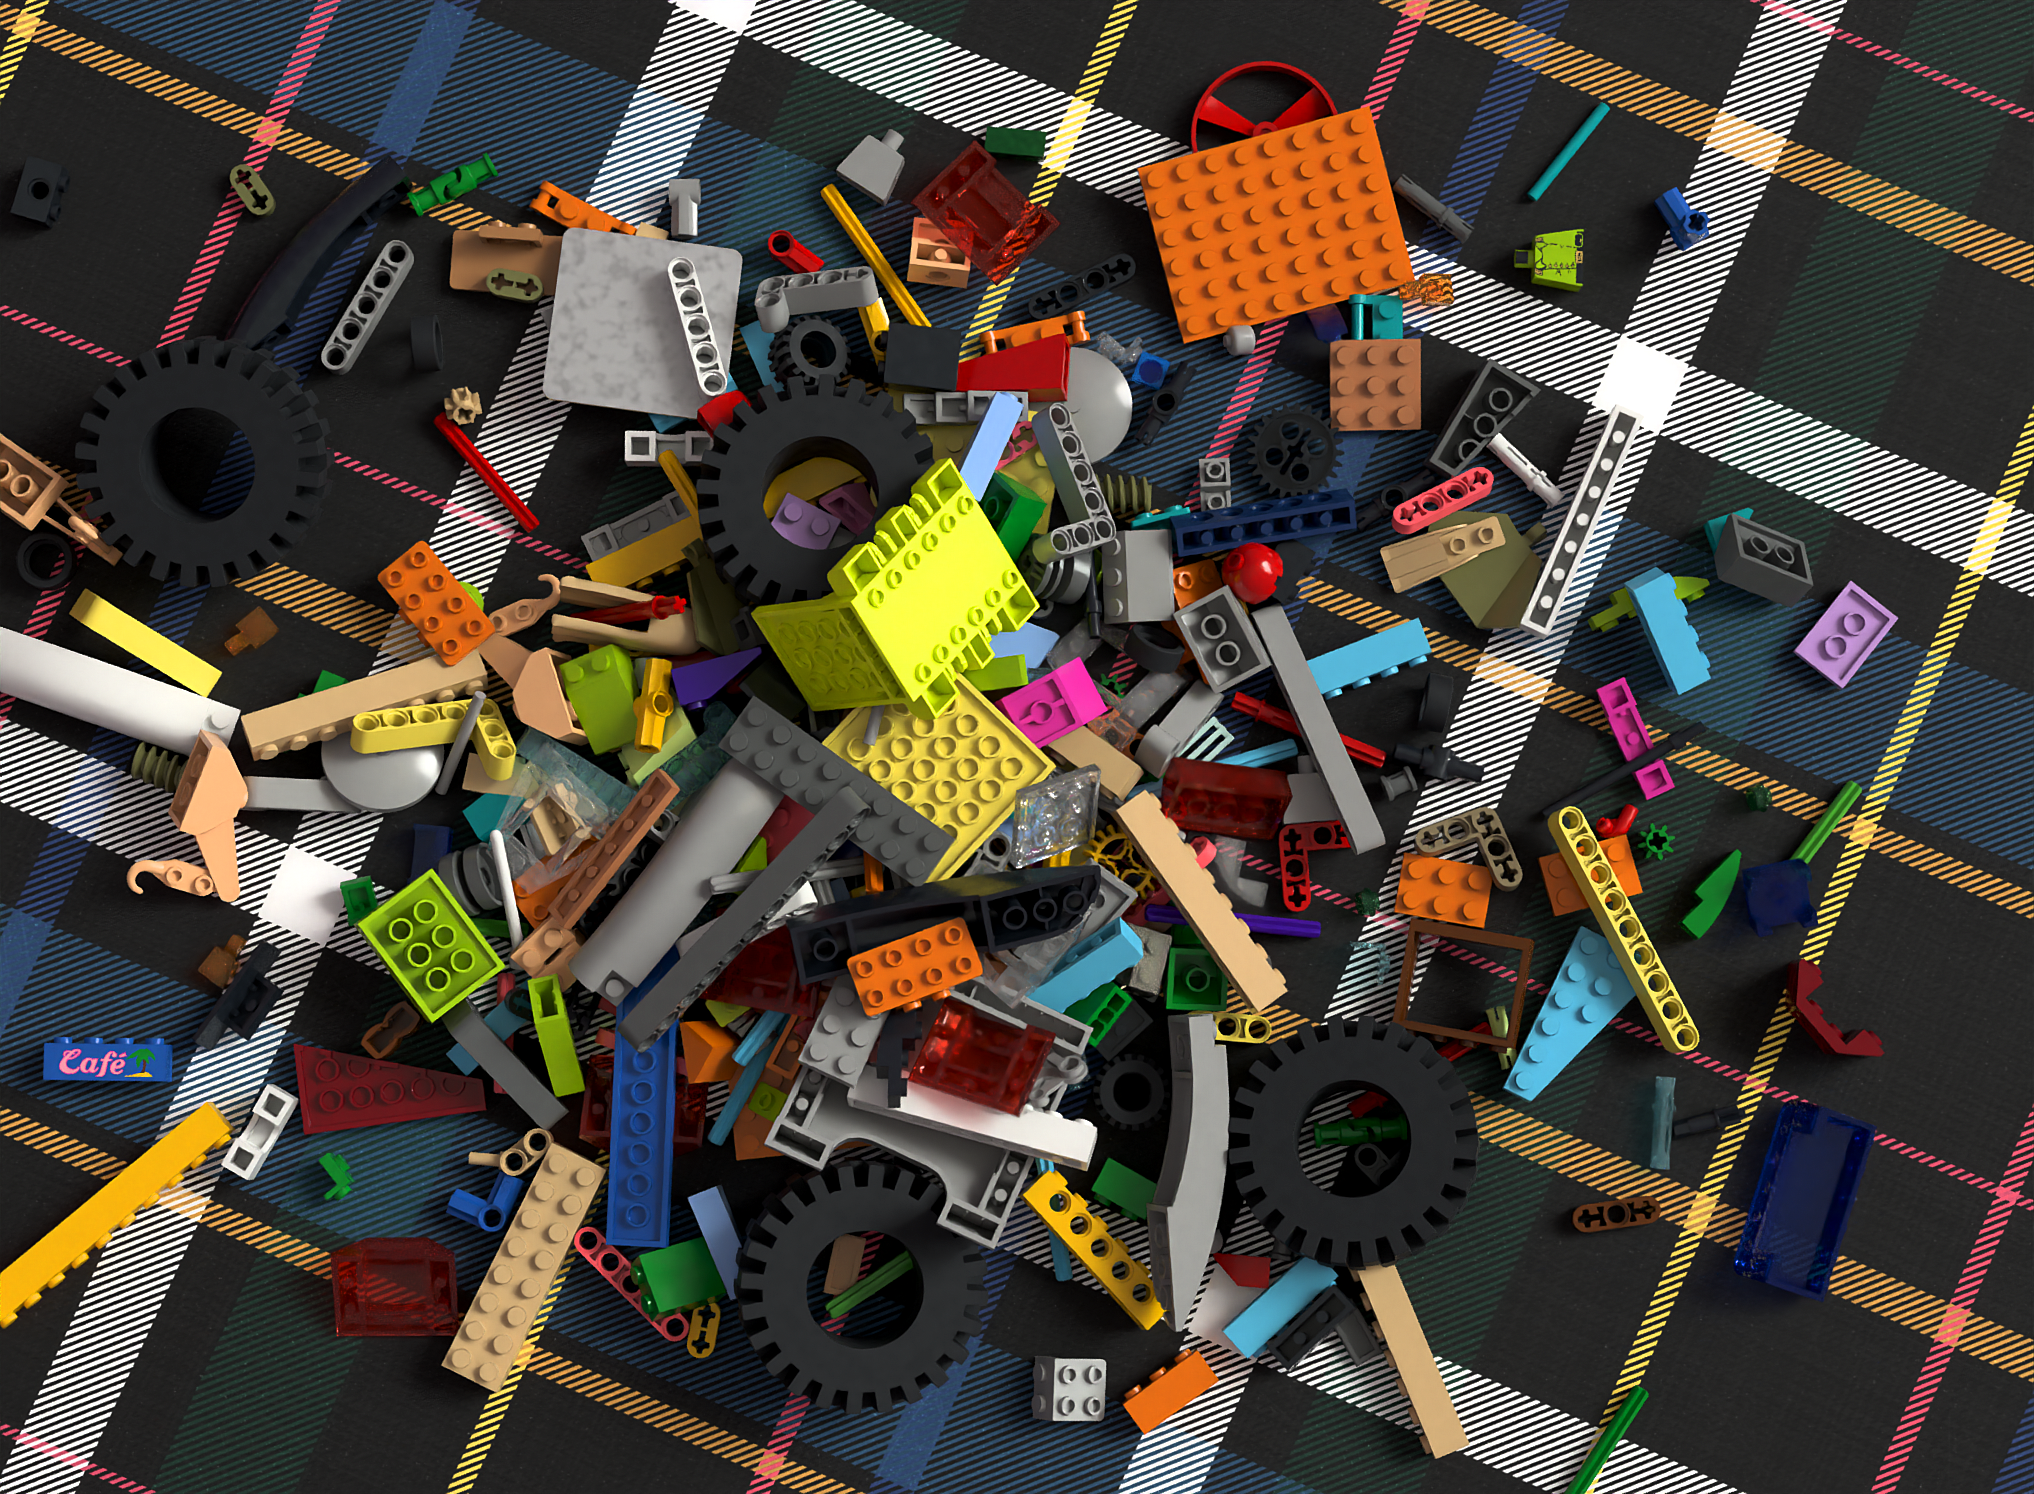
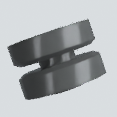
(471, 879)

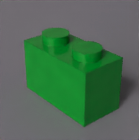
(1124, 1188)

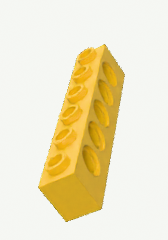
(1037, 1198)

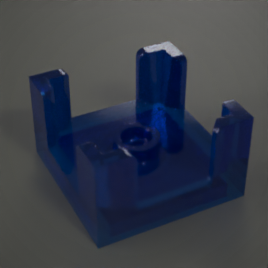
(1778, 895)

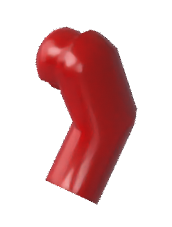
(1616, 827)

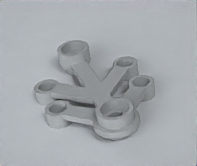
(1066, 1070)

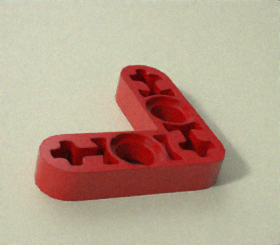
(1306, 843)

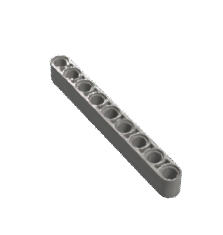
(1318, 729)

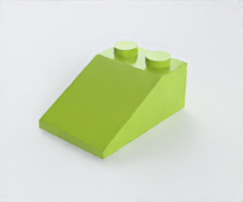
(603, 696)

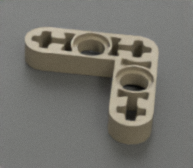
(1473, 833)

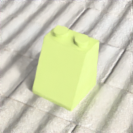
(676, 735)

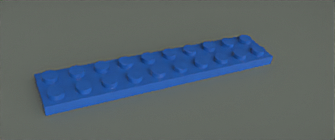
(642, 1128)

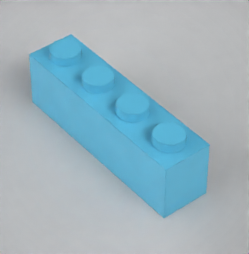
(1668, 630)
(1370, 657)
(1090, 965)
(1278, 1305)

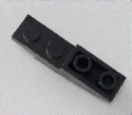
(896, 1041)

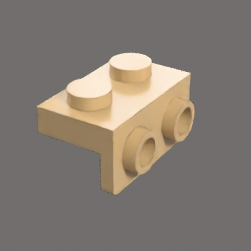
(553, 825)

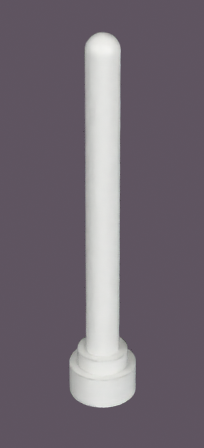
(507, 893)

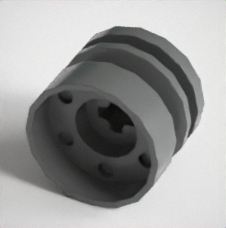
(1057, 581)

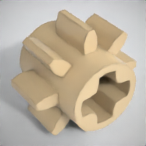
(462, 406)

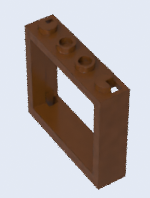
(1466, 1038)

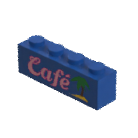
(108, 1061)

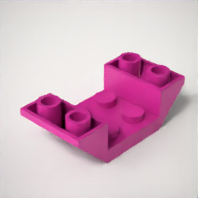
(1053, 704)

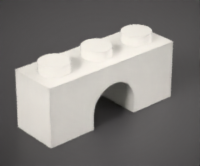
(644, 447)
(259, 1137)

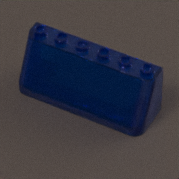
(1804, 1199)

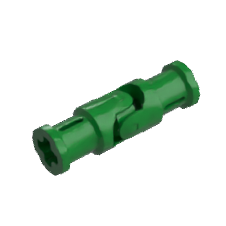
(469, 177)
(1354, 1131)

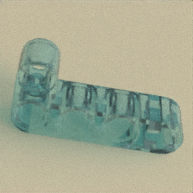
(702, 757)

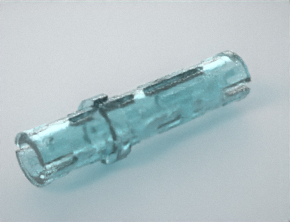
(1662, 1125)

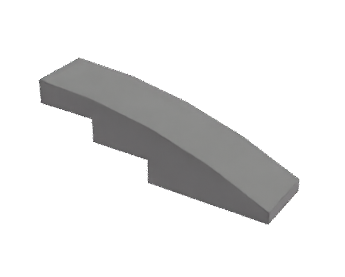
(955, 407)

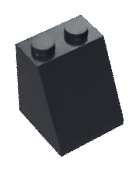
(919, 358)
(774, 687)

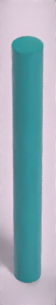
(1568, 151)

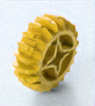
(1124, 852)

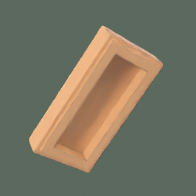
(844, 1263)

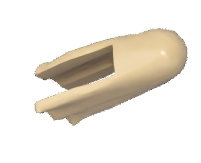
(667, 636)

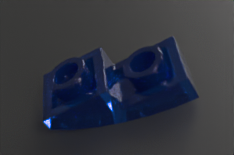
(1326, 323)

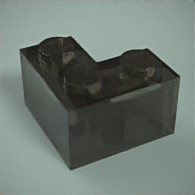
(1146, 975)

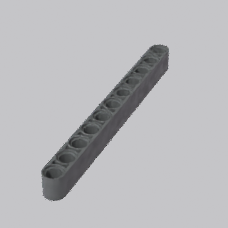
(744, 919)

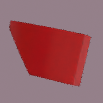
(1245, 1269)

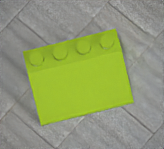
(429, 945)

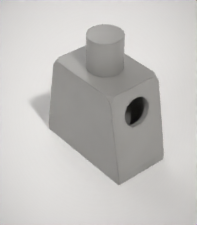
(874, 166)
(1309, 798)

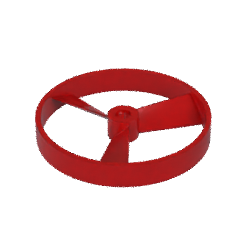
(1309, 108)

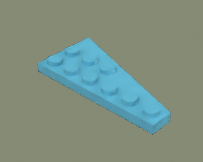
(1577, 1007)

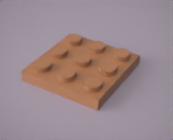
(1375, 384)

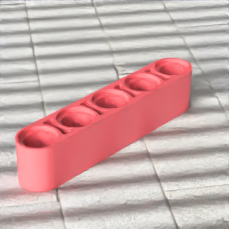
(618, 1276)

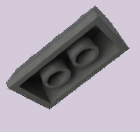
(1762, 561)

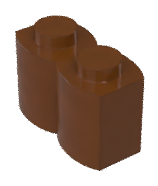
(387, 1037)

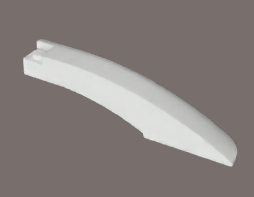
(109, 695)

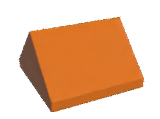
(708, 1051)

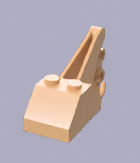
(30, 490)
(533, 675)
(204, 807)

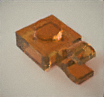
(1432, 288)
(254, 629)
(221, 963)

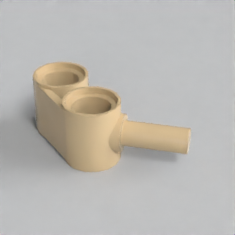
(522, 1147)

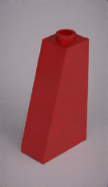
(1032, 367)

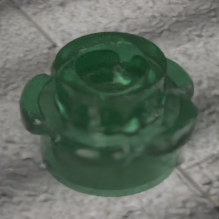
(1758, 797)
(1367, 902)

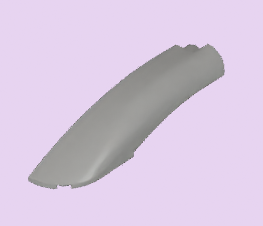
(676, 882)
(1193, 1168)

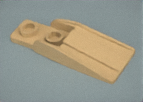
(1439, 552)

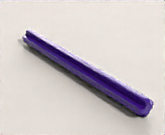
(1256, 923)

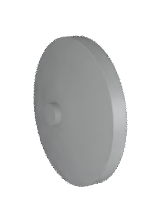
(1097, 402)
(381, 779)

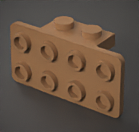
(508, 248)

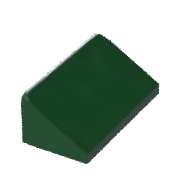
(1015, 143)

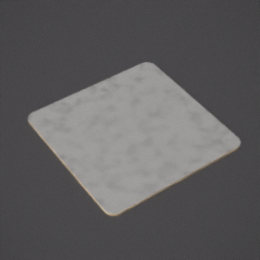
(617, 325)

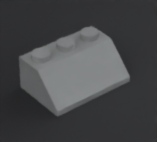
(1138, 577)
(1222, 639)

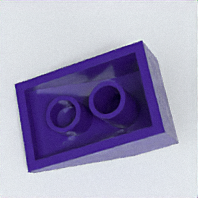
(709, 679)

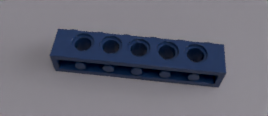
(1263, 522)

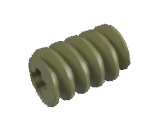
(1126, 494)
(157, 768)

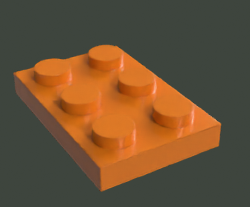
(1443, 890)
(1564, 890)

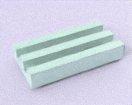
(1220, 730)

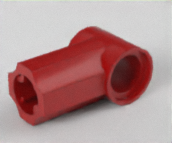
(797, 257)

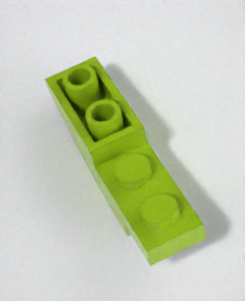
(1687, 588)

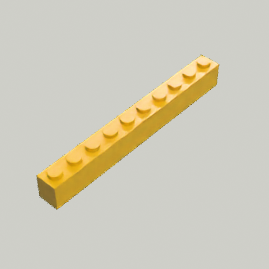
(662, 551)
(111, 1208)

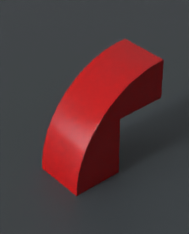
(719, 410)

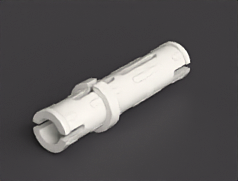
(1525, 470)

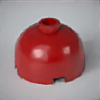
(1252, 572)

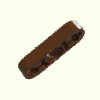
(1637, 1202)

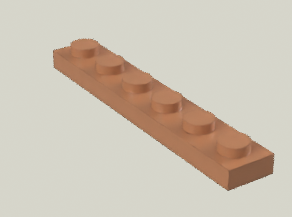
(613, 849)

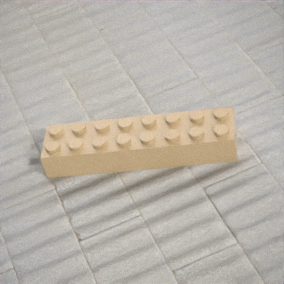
(525, 1267)

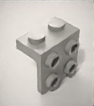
(1069, 1389)

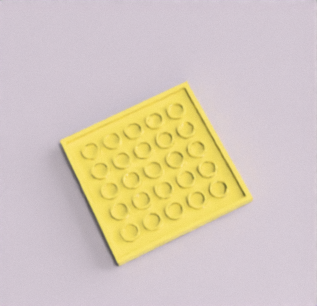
(948, 768)

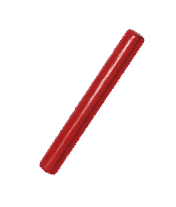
(486, 472)

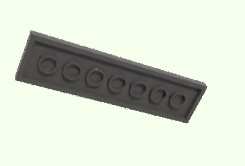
(814, 774)

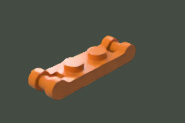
(576, 213)
(1037, 330)

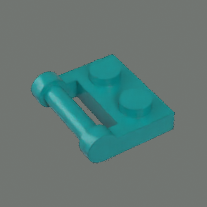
(1386, 316)

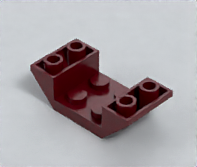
(1802, 981)

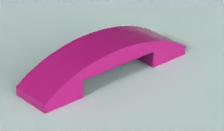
(1632, 736)

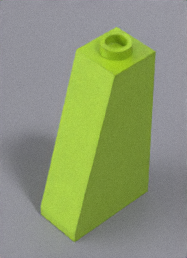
(555, 1035)

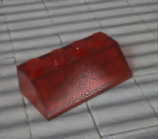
(1225, 798)

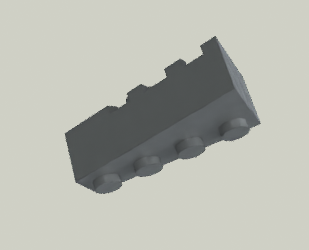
(1482, 412)

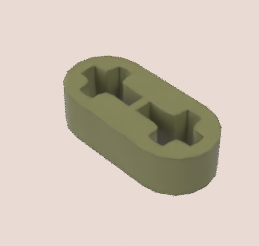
(258, 187)
(516, 278)

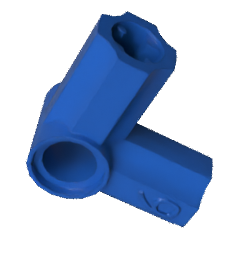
(1685, 225)
(475, 1210)

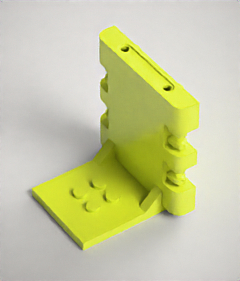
(905, 607)

